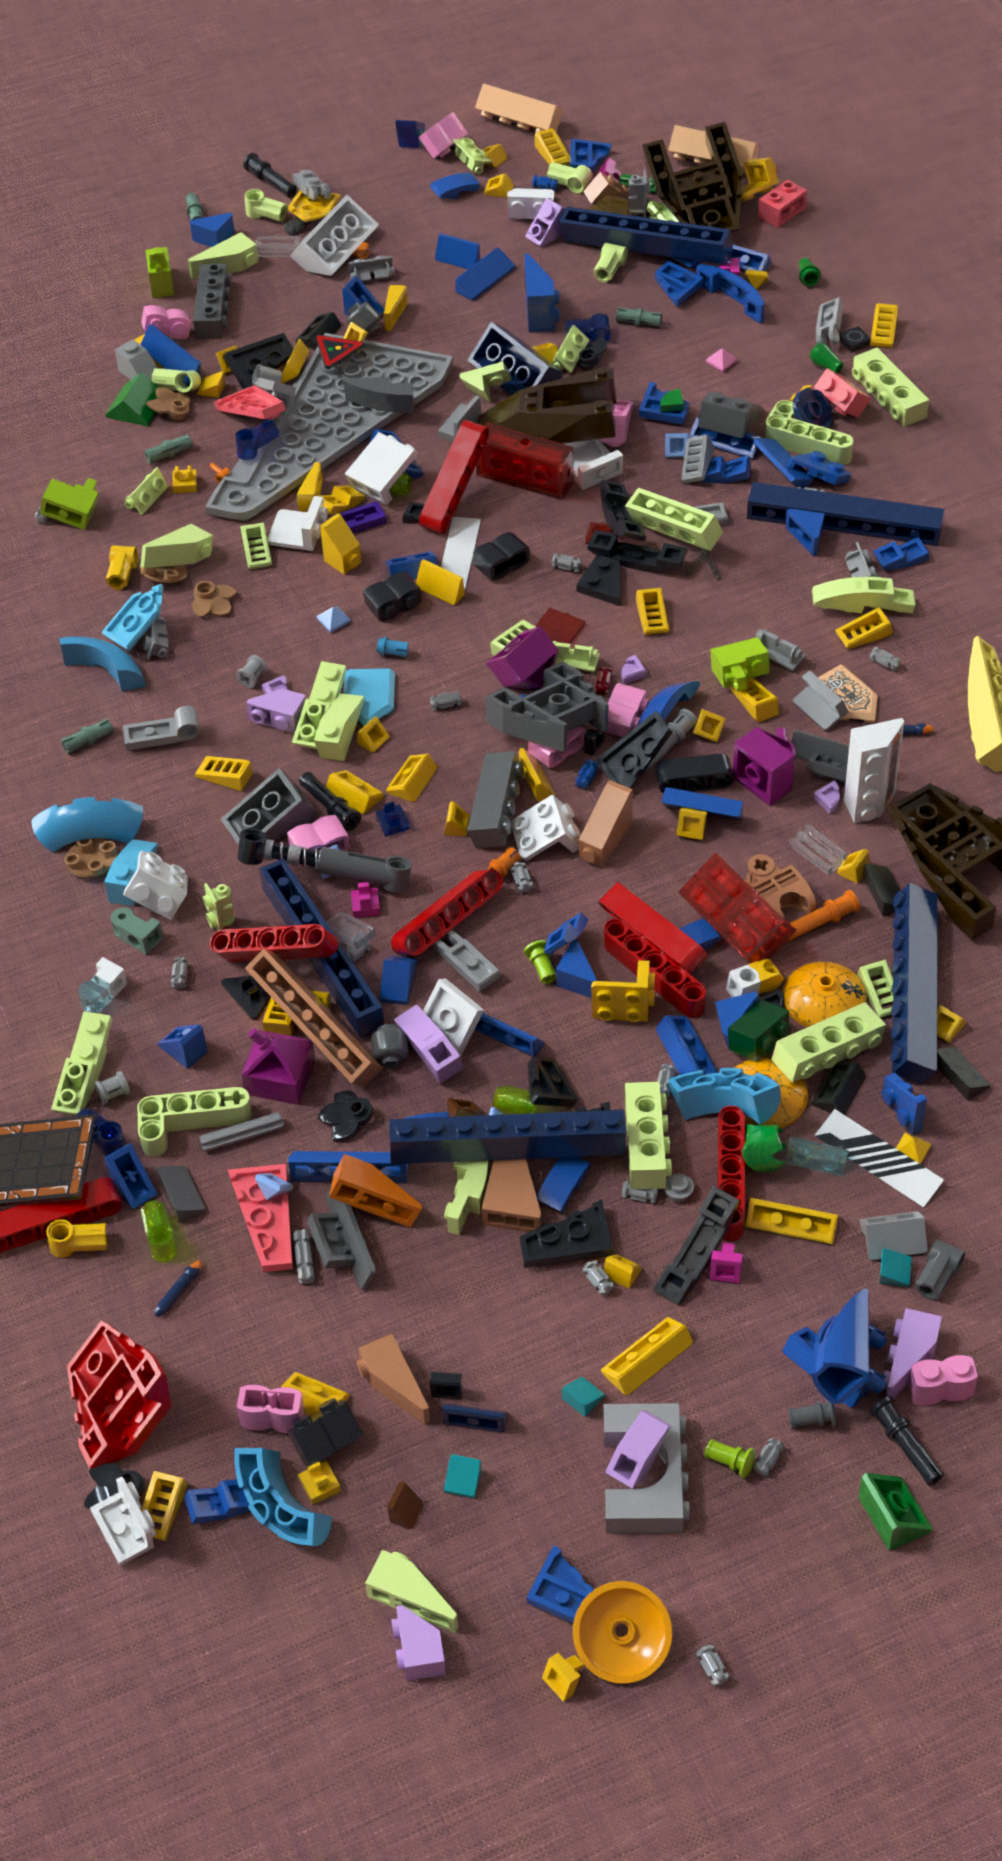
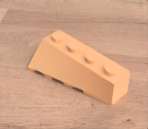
(518, 109)
(692, 145)

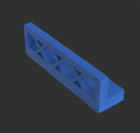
(321, 1165)

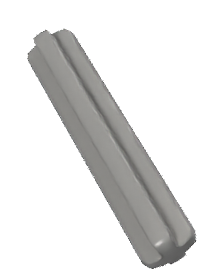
(241, 1132)

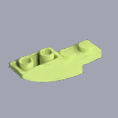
(857, 592)
(324, 692)
(83, 1065)
(469, 1193)

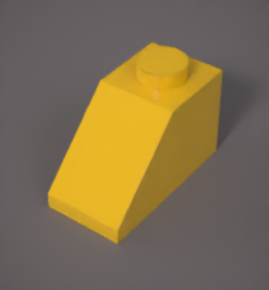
(339, 545)

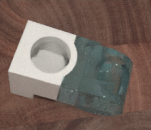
(102, 987)

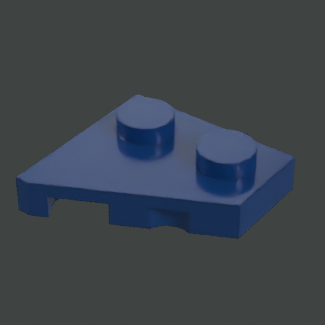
(588, 153)
(678, 282)
(651, 407)
(820, 467)
(908, 1108)
(558, 1587)

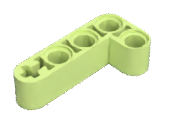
(806, 437)
(227, 1107)

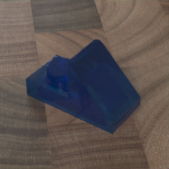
(409, 133)

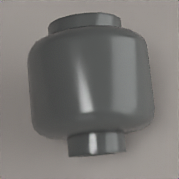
(364, 316)
(389, 1045)

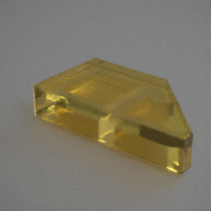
(611, 204)

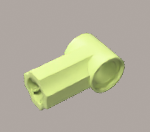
(574, 178)
(260, 206)
(611, 258)
(175, 379)

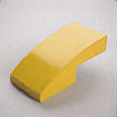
(342, 499)

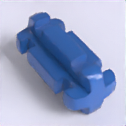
(544, 182)
(586, 774)

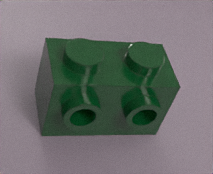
(758, 1030)

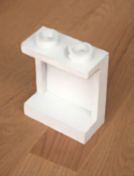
(594, 463)
(380, 467)

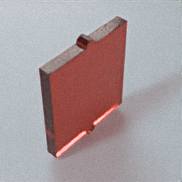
(561, 626)

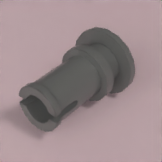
(812, 1415)

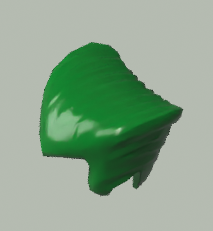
(760, 1145)

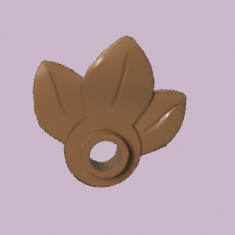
(168, 402)
(212, 599)

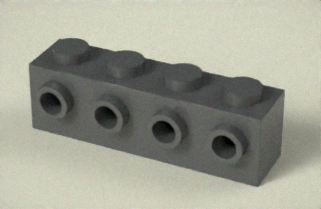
(212, 301)
(495, 799)

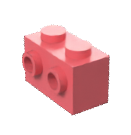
(782, 203)
(842, 393)

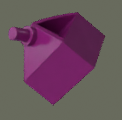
(524, 659)
(765, 764)
(278, 1066)

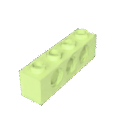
(890, 387)
(674, 519)
(828, 1042)
(645, 1135)

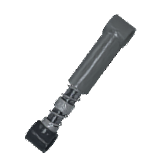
(390, 872)

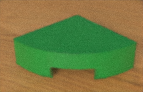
(672, 401)

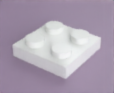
(453, 1013)

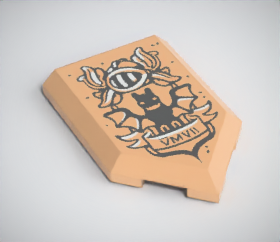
(857, 696)

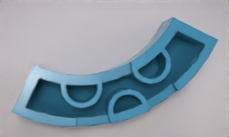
(94, 652)
(87, 820)
(709, 1093)
(272, 1502)

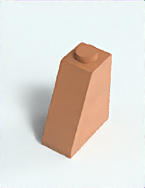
(606, 824)
(511, 1197)

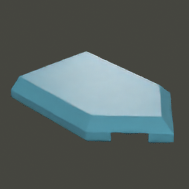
(135, 618)
(376, 687)

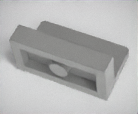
(463, 412)
(820, 702)
(896, 1232)

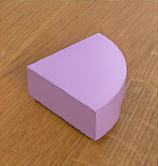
(632, 670)
(276, 684)
(828, 797)

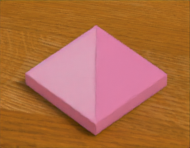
(721, 360)

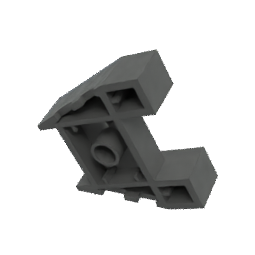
(549, 712)

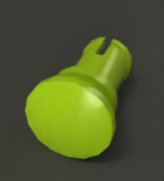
(541, 960)
(732, 1457)

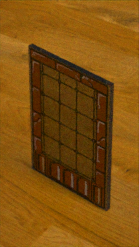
(45, 1159)

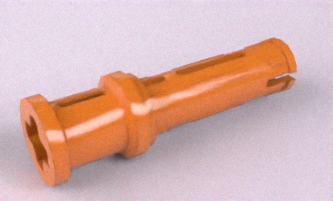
(831, 911)

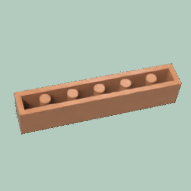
(314, 1018)

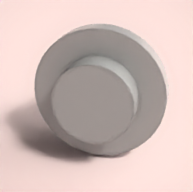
(679, 1187)

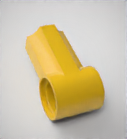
(122, 561)
(77, 1238)

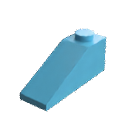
(123, 869)

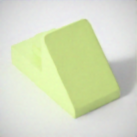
(483, 378)

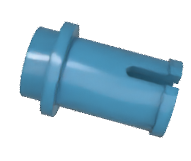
(392, 647)

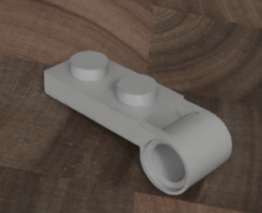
(270, 380)
(163, 731)

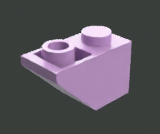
(546, 224)
(277, 709)
(638, 1449)
(421, 1646)

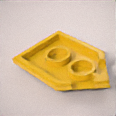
(310, 209)

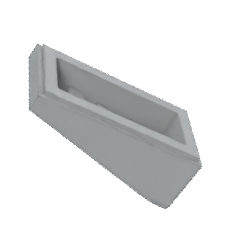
(697, 456)

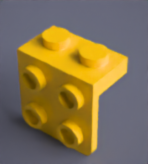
(761, 176)
(625, 999)

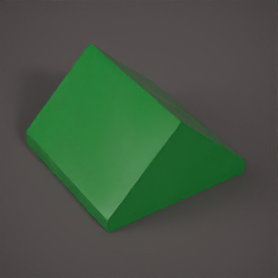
(131, 401)
(892, 1509)

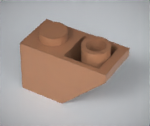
(603, 186)

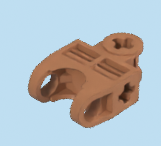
(780, 886)

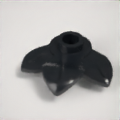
(591, 355)
(344, 1114)
(105, 1478)

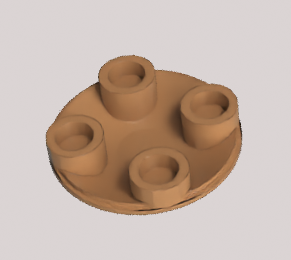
(165, 574)
(90, 857)

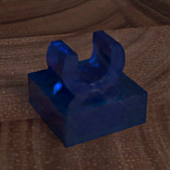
(392, 819)

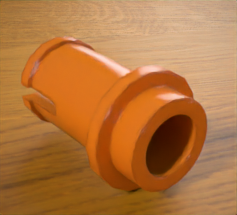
(504, 862)

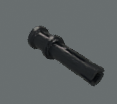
(263, 171)
(335, 805)
(899, 1429)

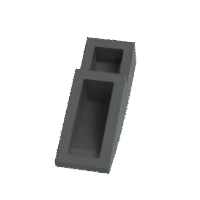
(380, 394)

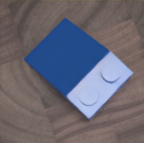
(540, 298)

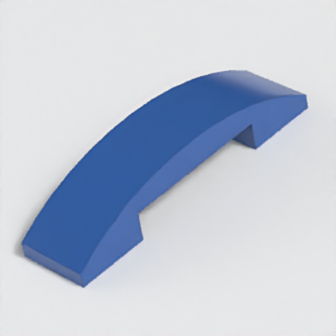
(734, 287)
(668, 697)

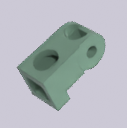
(135, 931)

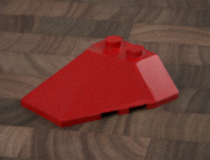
(117, 1395)

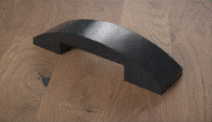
(613, 501)
(637, 556)
(697, 1249)

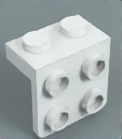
(527, 202)
(298, 528)
(544, 826)
(157, 885)
(124, 1524)

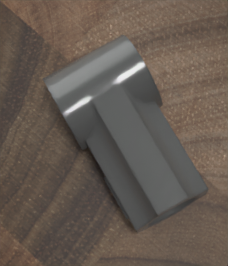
(941, 1264)

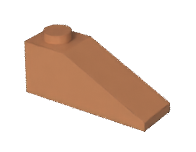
(392, 1377)

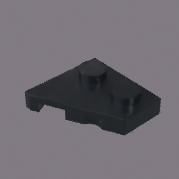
(602, 580)
(548, 1084)

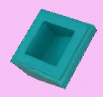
(895, 1268)
(582, 1395)
(463, 1476)

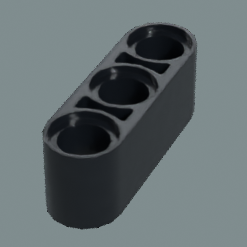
(695, 773)

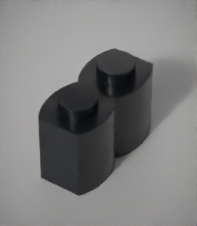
(501, 556)
(391, 596)
(324, 1432)

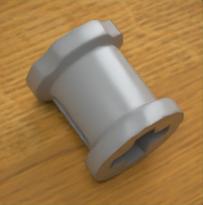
(251, 671)
(112, 1087)

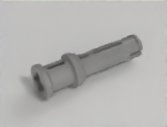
(680, 726)

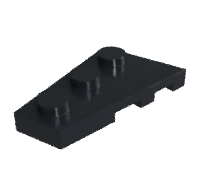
(268, 352)
(635, 751)
(572, 1239)

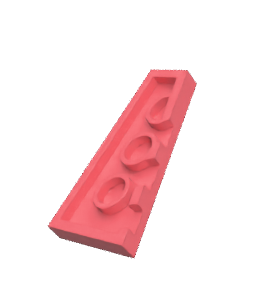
(252, 403)
(265, 1219)

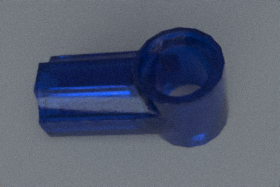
(592, 328)
(250, 440)
(107, 1135)

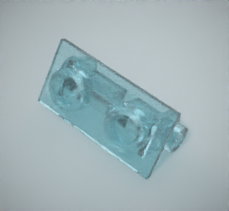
(816, 1156)

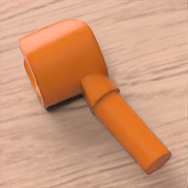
(360, 251)
(220, 472)

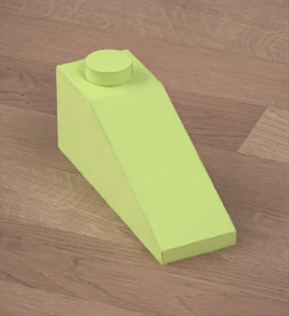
(235, 252)
(179, 547)
(338, 727)
(399, 1582)

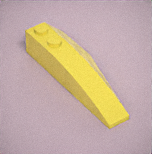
(985, 704)

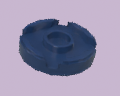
(812, 407)

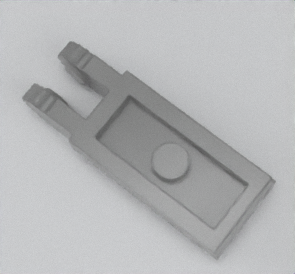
(311, 184)
(829, 321)
(467, 961)

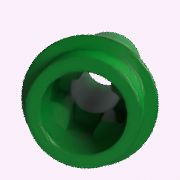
(808, 273)
(825, 357)

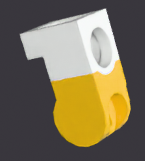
(754, 977)

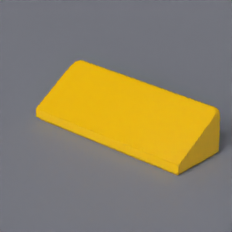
(791, 1221)
(648, 1355)

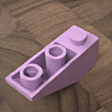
(430, 1044)
(916, 1342)

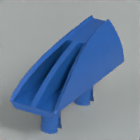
(842, 1352)

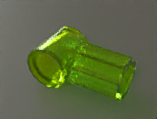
(158, 1231)

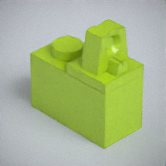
(159, 272)
(70, 503)
(738, 662)

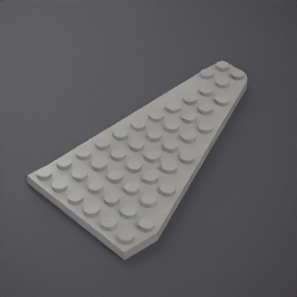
(323, 424)

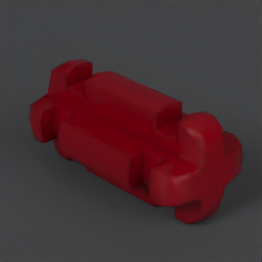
(603, 680)

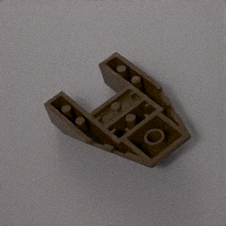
(701, 193)
(561, 409)
(947, 845)

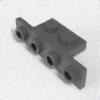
(823, 755)
(341, 1241)

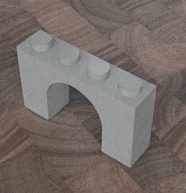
(662, 1504)

